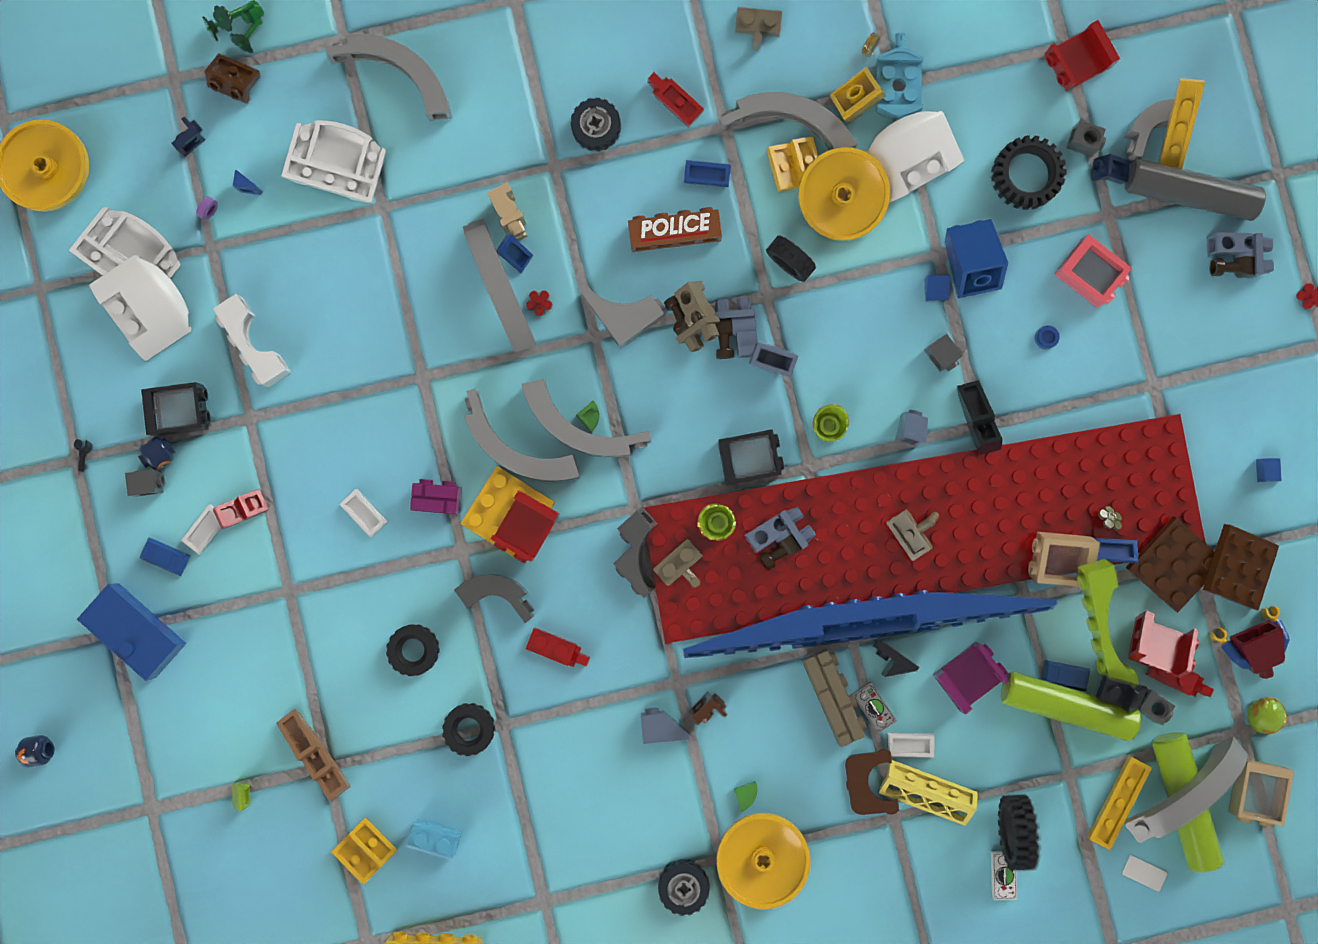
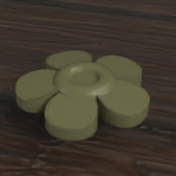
(1110, 518)

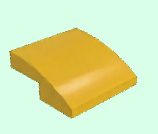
(790, 161)
(364, 851)

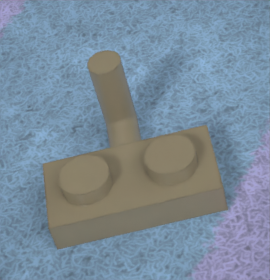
(758, 23)
(911, 534)
(678, 564)

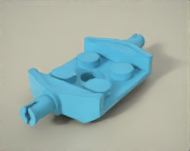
(906, 68)

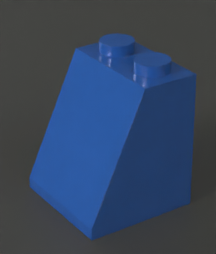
(975, 258)

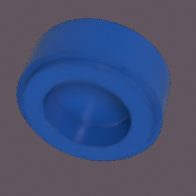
(1047, 337)

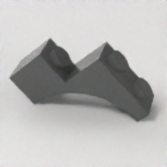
(631, 563)

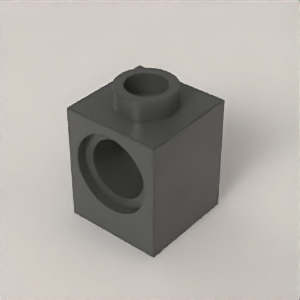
(1078, 143)
(944, 353)
(144, 482)
(1164, 711)

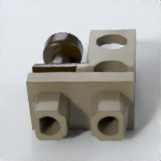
(693, 315)

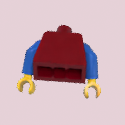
(1258, 646)

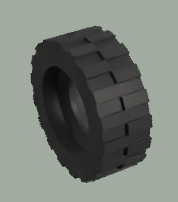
(791, 258)
(395, 655)
(451, 734)

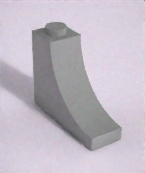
(624, 320)

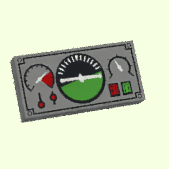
(874, 707)

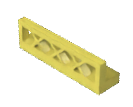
(931, 790)

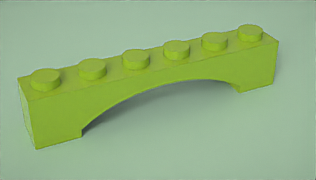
(1098, 583)

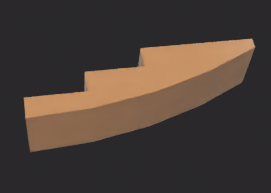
(313, 754)

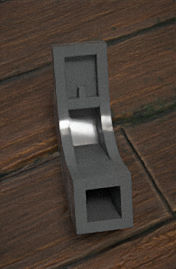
(481, 586)

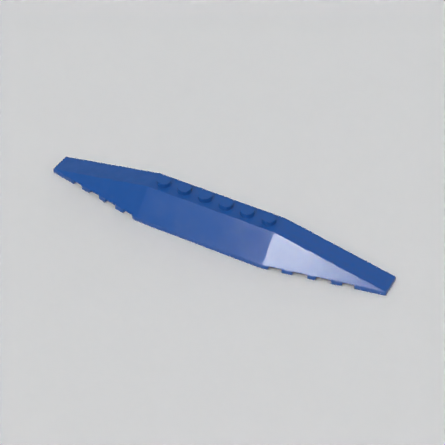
(868, 621)

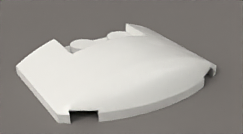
(915, 151)
(334, 159)
(117, 237)
(143, 305)

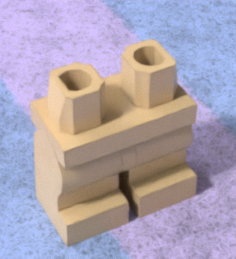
(509, 215)

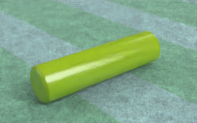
(1069, 706)
(1198, 835)

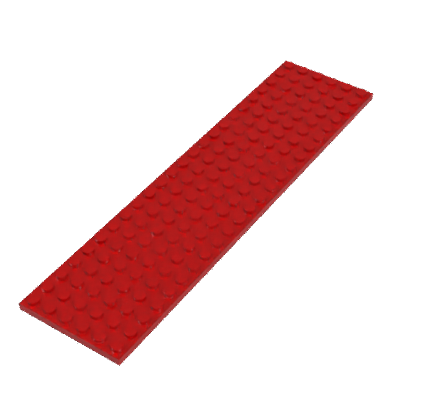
(983, 533)

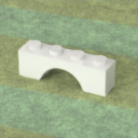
(236, 318)

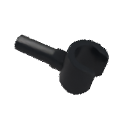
(82, 452)

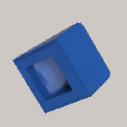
(244, 185)
(937, 287)
(1268, 469)

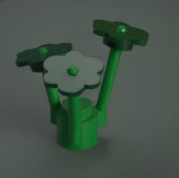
(249, 13)

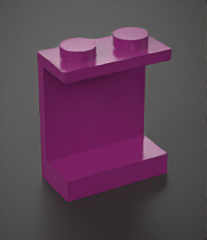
(970, 676)

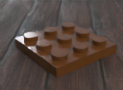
(1173, 564)
(1241, 567)

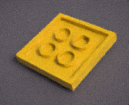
(494, 503)

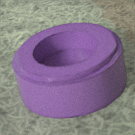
(207, 208)

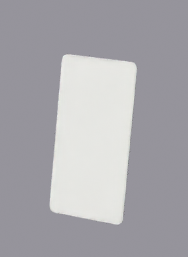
(1144, 873)

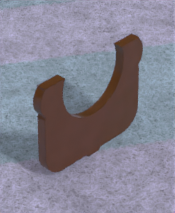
(861, 797)

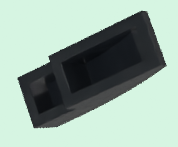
(979, 417)

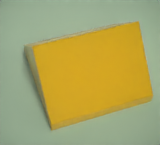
(857, 95)

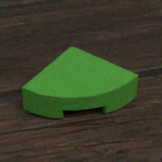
(589, 416)
(746, 795)

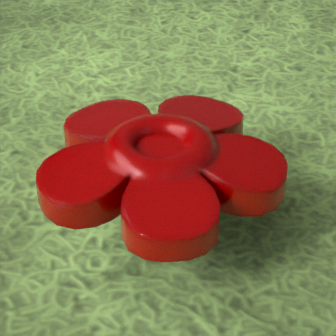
(1308, 294)
(539, 302)

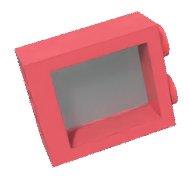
(1093, 271)

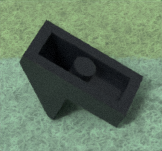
(897, 664)
(1121, 693)

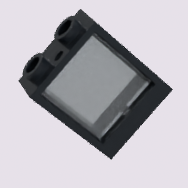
(175, 409)
(752, 457)

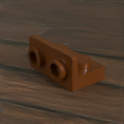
(231, 77)
(703, 708)

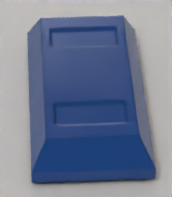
(707, 173)
(514, 253)
(1118, 550)
(164, 556)
(1066, 675)

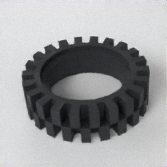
(1047, 154)
(1018, 832)

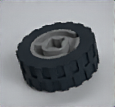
(595, 124)
(683, 887)

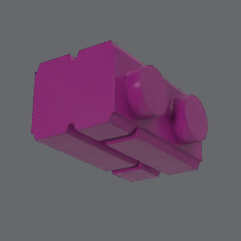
(436, 498)

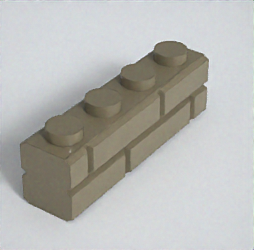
(833, 697)

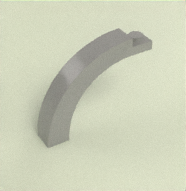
(400, 57)
(793, 108)
(498, 285)
(547, 414)
(535, 468)
(1195, 797)

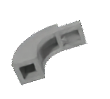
(1140, 128)

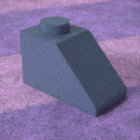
(773, 359)
(912, 428)
(661, 727)

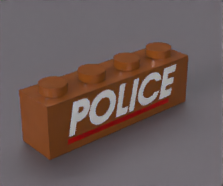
(674, 230)

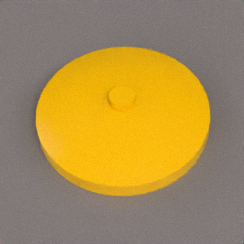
(42, 165)
(843, 193)
(763, 860)

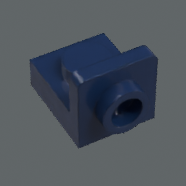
(189, 139)
(1110, 168)

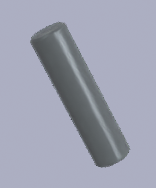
(1195, 190)

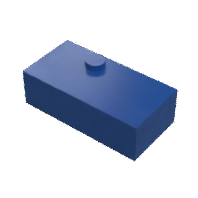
(131, 631)

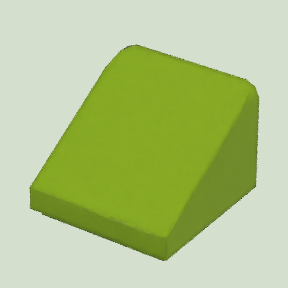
(241, 796)

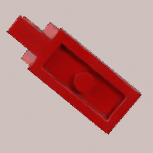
(675, 99)
(556, 648)
(1188, 684)

